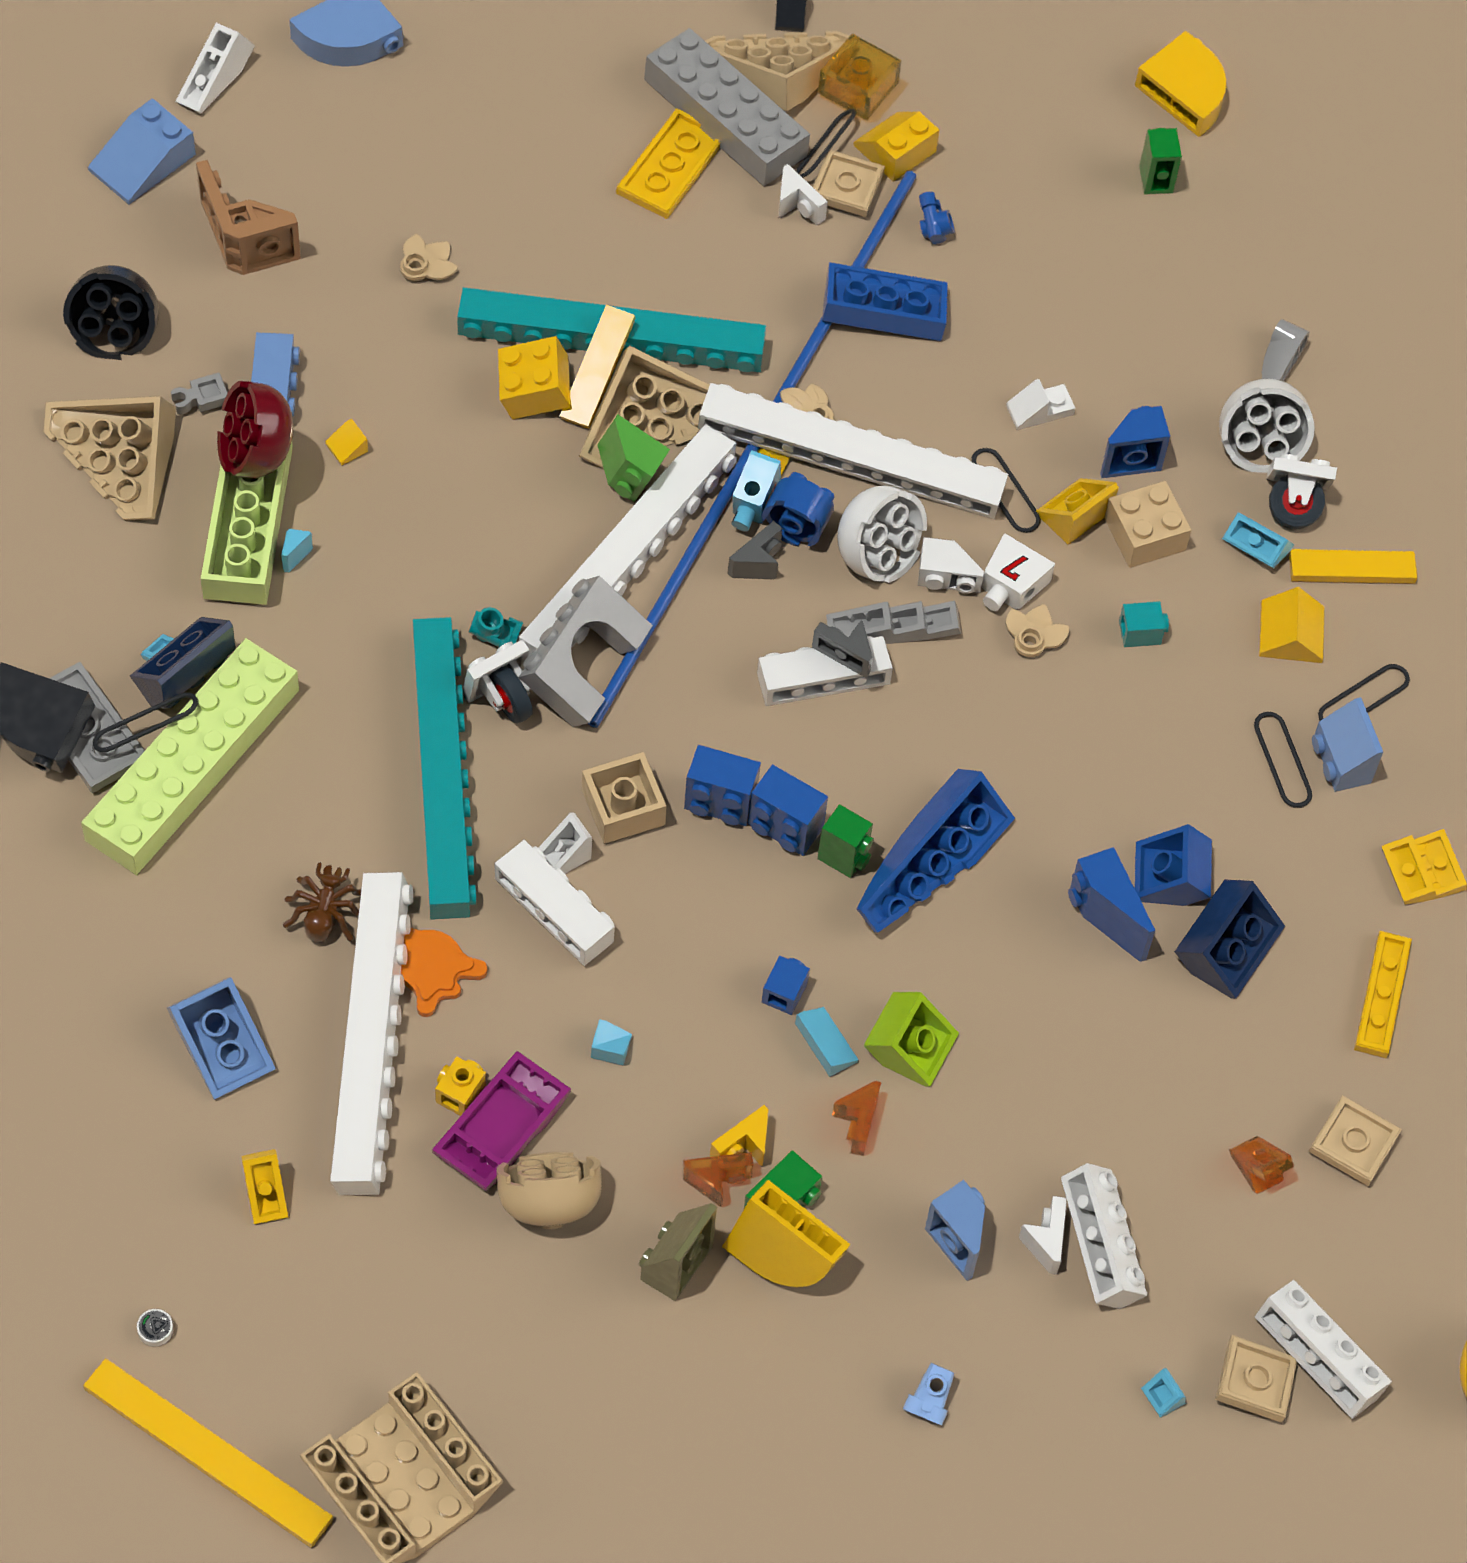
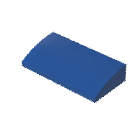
(885, 301)

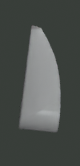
(1283, 350)

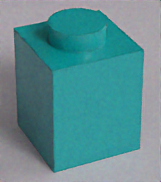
(1143, 624)

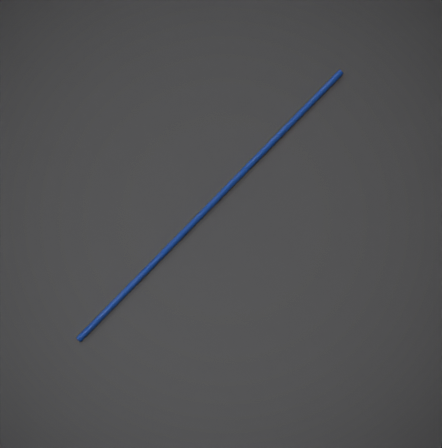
(729, 487)

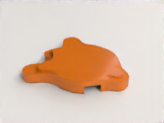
(435, 967)

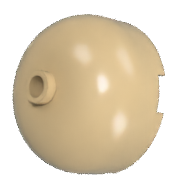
(549, 1188)

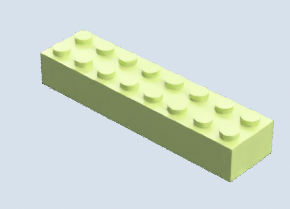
(190, 757)

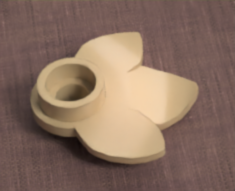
(429, 258)
(810, 400)
(1035, 628)

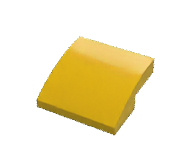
(1424, 867)

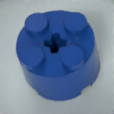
(799, 509)

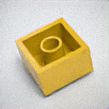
(534, 377)

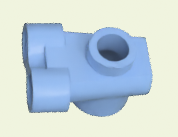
(927, 1402)

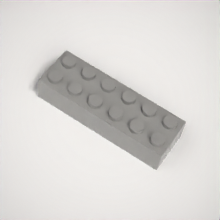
(727, 106)

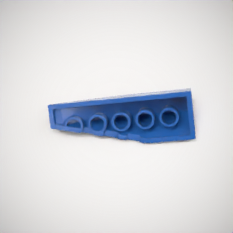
(937, 844)

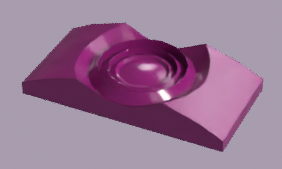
(502, 1120)

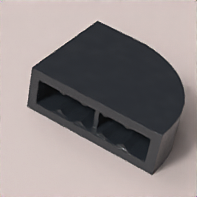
(41, 717)

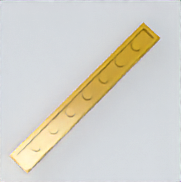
(208, 1453)

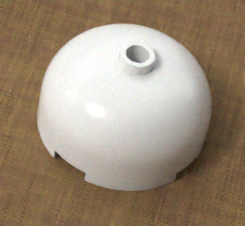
(1269, 413)
(881, 518)

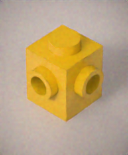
(459, 1085)

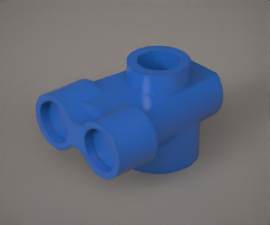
(936, 222)

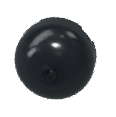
(92, 305)

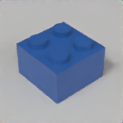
(721, 785)
(787, 810)

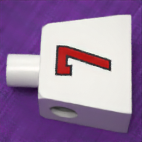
(1014, 575)

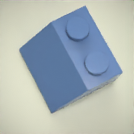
(1348, 746)
(957, 1226)

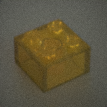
(859, 76)

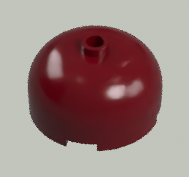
(254, 430)

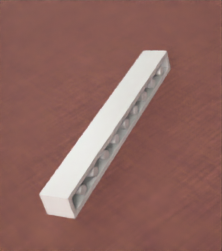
(853, 450)
(646, 525)
(371, 1035)

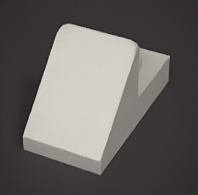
(800, 194)
(1040, 405)
(1047, 1240)

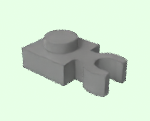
(205, 392)

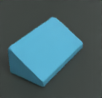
(1257, 540)
(825, 1040)

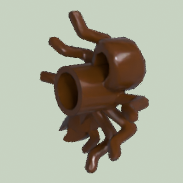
(323, 907)

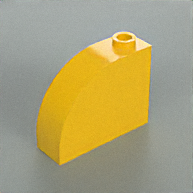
(1185, 82)
(784, 1240)

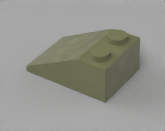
(679, 1251)

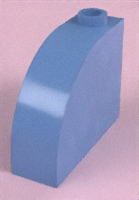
(346, 32)

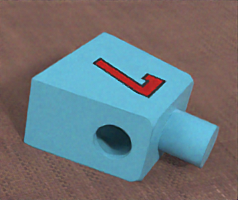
(754, 489)

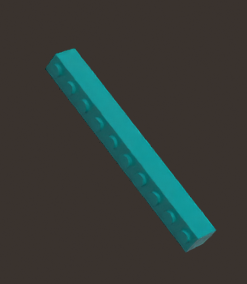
(656, 333)
(441, 769)

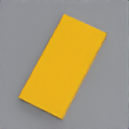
(669, 165)

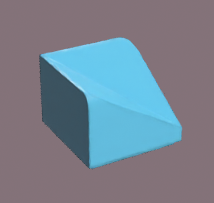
(610, 1043)

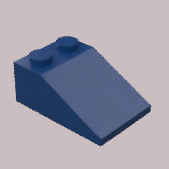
(1111, 902)

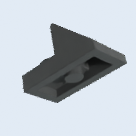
(755, 557)
(849, 651)

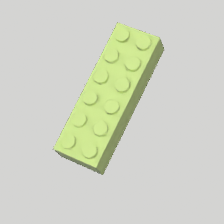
(244, 536)

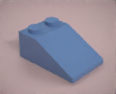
(143, 151)
(221, 1037)

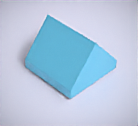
(1164, 1393)

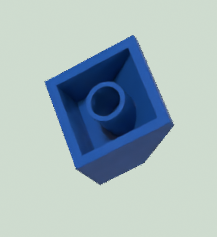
(1137, 444)
(1174, 867)

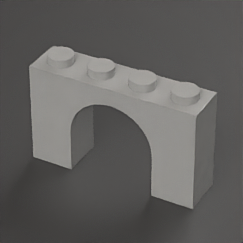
(551, 668)

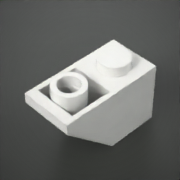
(948, 567)

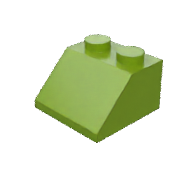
(911, 1037)

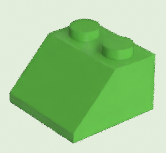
(629, 457)

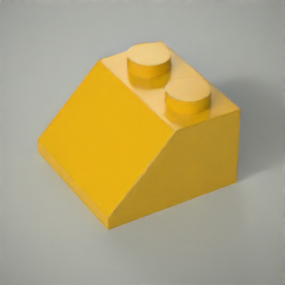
(899, 142)

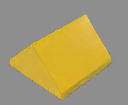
(1078, 507)
(1292, 627)

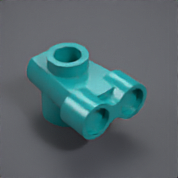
(492, 628)

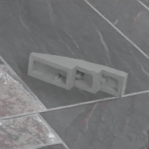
(901, 622)

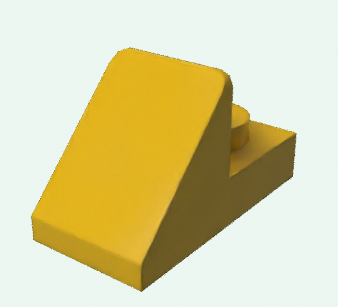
(746, 1134)
(264, 1186)

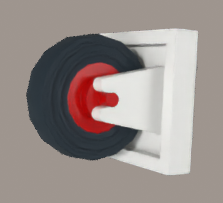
(1298, 494)
(499, 681)

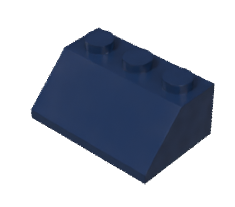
(185, 660)
(1230, 937)

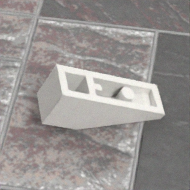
(215, 68)

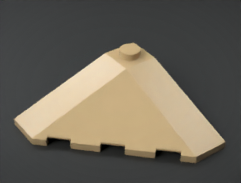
(778, 66)
(651, 398)
(119, 445)

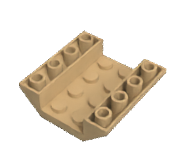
(404, 1473)

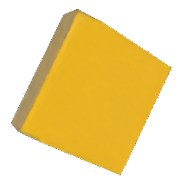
(347, 442)

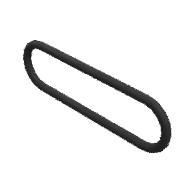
(830, 145)
(1017, 485)
(1364, 681)
(149, 730)
(1270, 762)

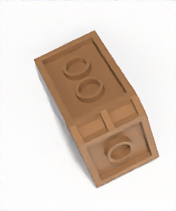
(261, 241)

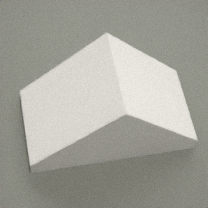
(568, 845)

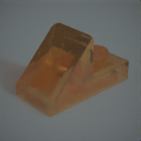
(860, 1110)
(1261, 1163)
(709, 1173)

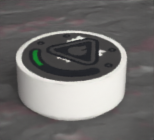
(155, 1327)

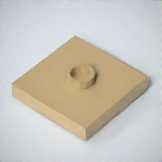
(848, 182)
(1355, 1140)
(1256, 1378)

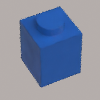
(785, 984)

